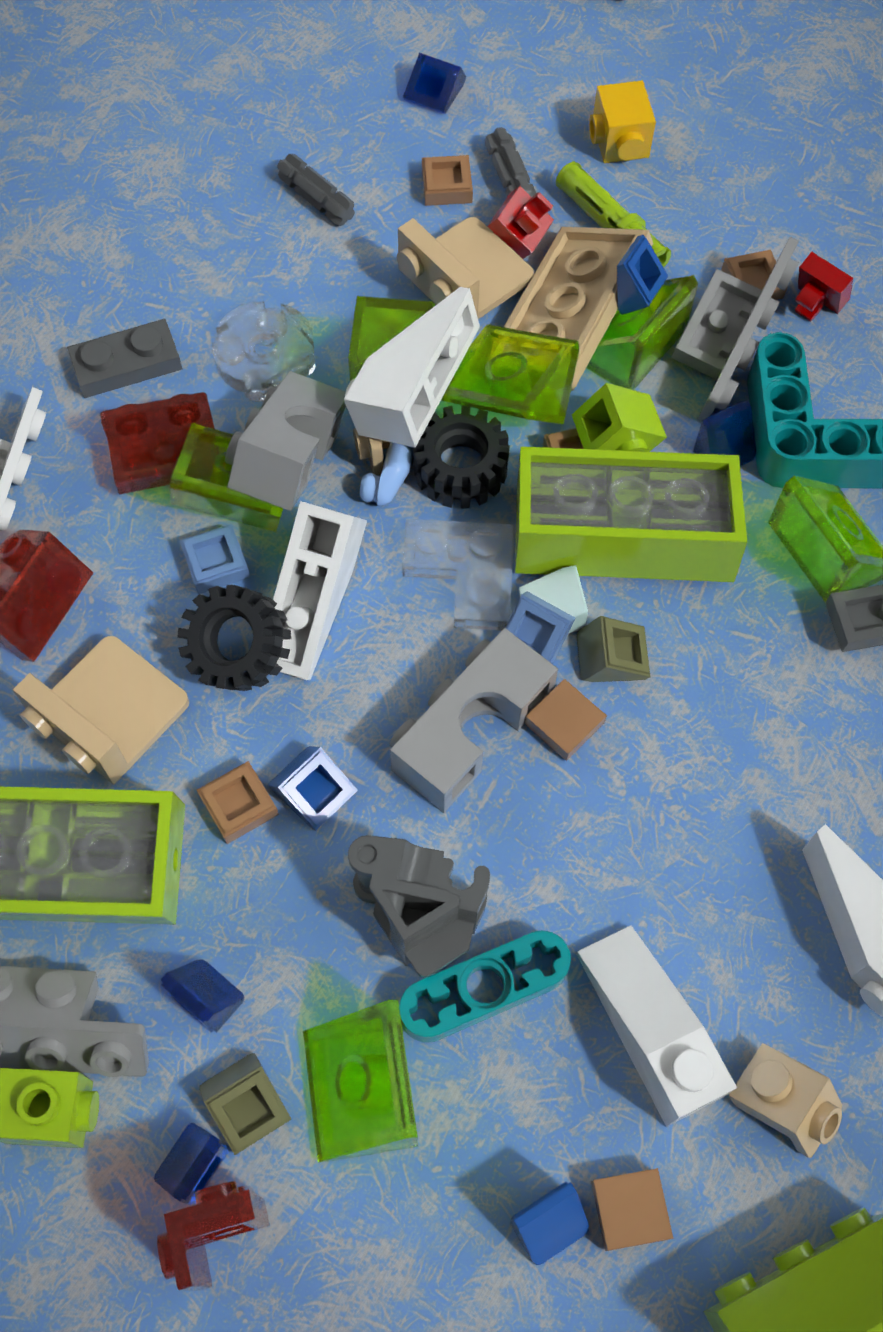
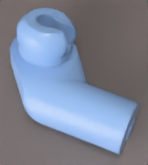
(395, 470)

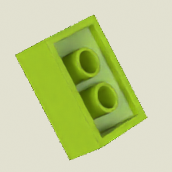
(813, 1289)

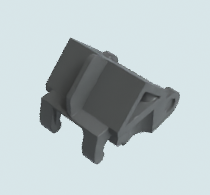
(416, 901)

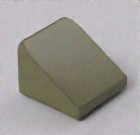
(612, 651)
(244, 1103)

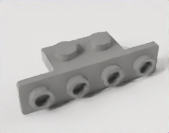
(723, 326)
(49, 1028)

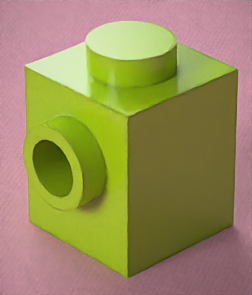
(619, 420)
(46, 1107)

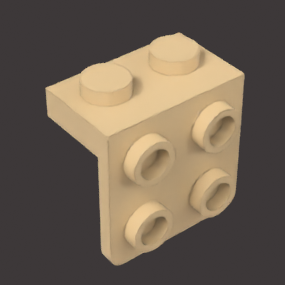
(462, 257)
(104, 708)

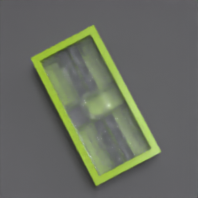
(629, 514)
(90, 855)

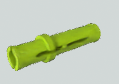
(602, 206)

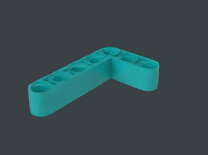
(822, 450)

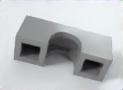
(284, 438)
(501, 681)

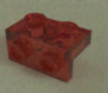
(150, 438)
(36, 589)
(219, 1214)

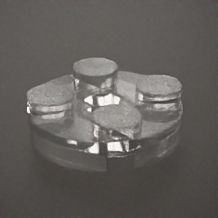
(254, 324)

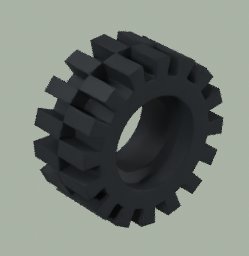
(466, 482)
(204, 630)

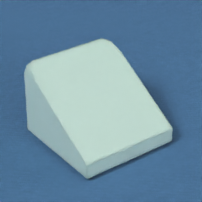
(562, 591)

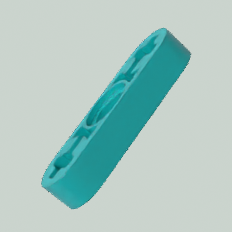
(436, 990)

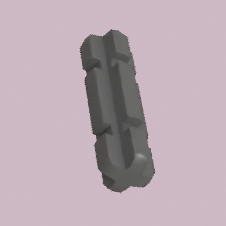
(508, 162)
(316, 189)

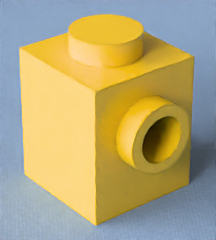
(622, 122)

